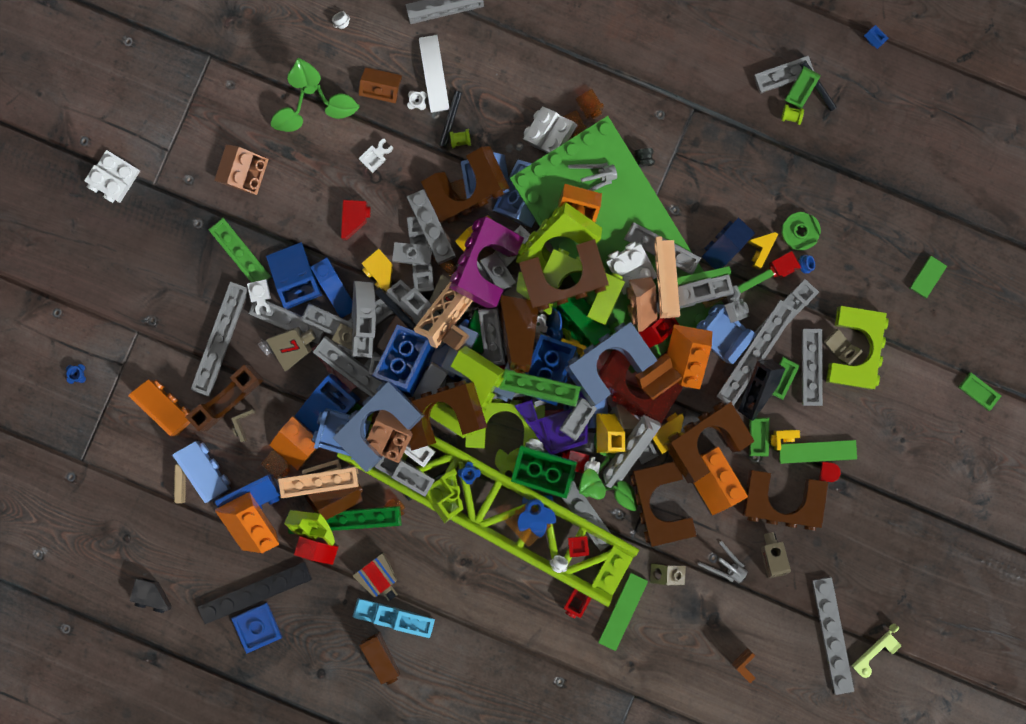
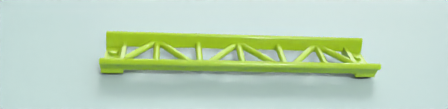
(615, 561)

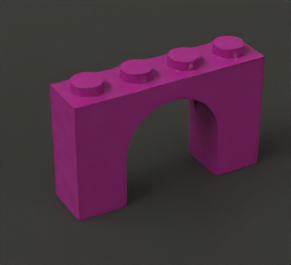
(467, 278)

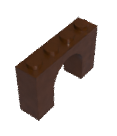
(489, 184)
(592, 279)
(242, 384)
(463, 401)
(684, 448)
(808, 513)
(659, 531)

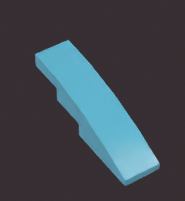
(393, 618)

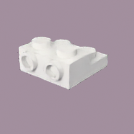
(548, 130)
(111, 177)
(631, 264)

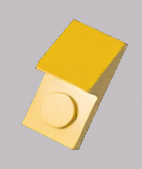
(765, 244)

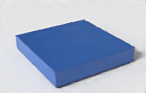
(256, 627)

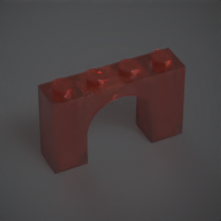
(613, 376)

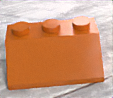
(689, 354)
(161, 407)
(720, 487)
(248, 524)

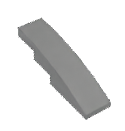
(406, 474)

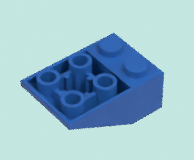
(293, 276)
(330, 395)

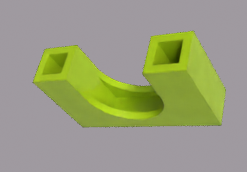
(564, 222)
(562, 265)
(872, 326)
(485, 378)
(477, 439)

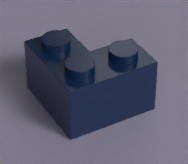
(728, 244)

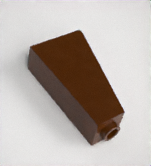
(519, 331)

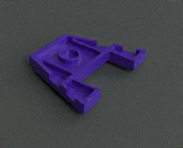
(548, 428)

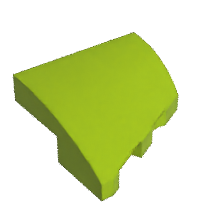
(445, 496)
(309, 525)

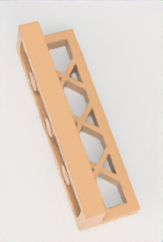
(666, 278)
(442, 323)
(318, 482)

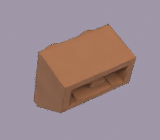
(241, 169)
(642, 302)
(389, 436)

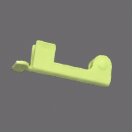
(887, 641)

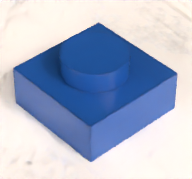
(876, 37)

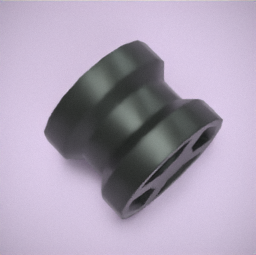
(644, 157)

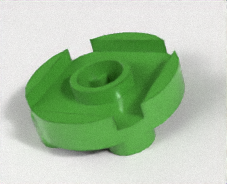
(810, 236)

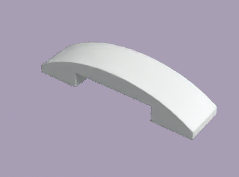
(434, 73)

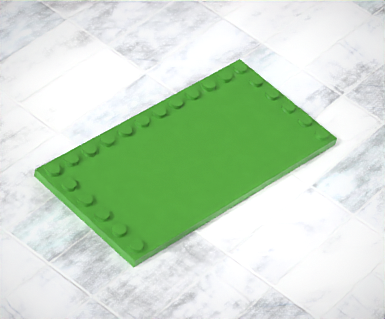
(622, 203)

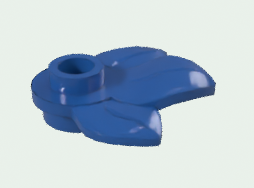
(554, 325)
(537, 520)

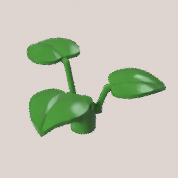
(307, 78)
(592, 485)

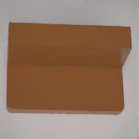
(380, 85)
(658, 377)
(740, 663)

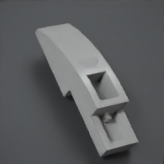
(703, 291)
(411, 302)
(363, 319)

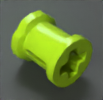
(792, 114)
(460, 138)

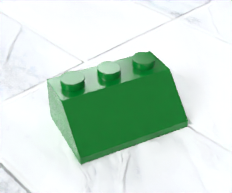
(581, 327)
(544, 471)

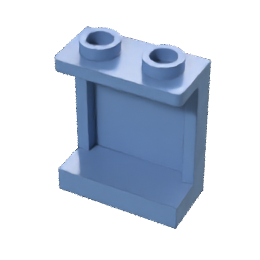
(728, 338)
(329, 422)

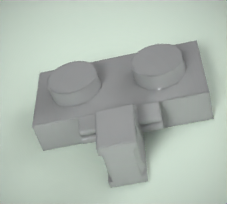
(736, 308)

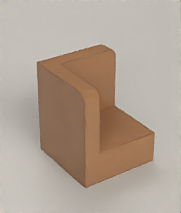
(455, 338)

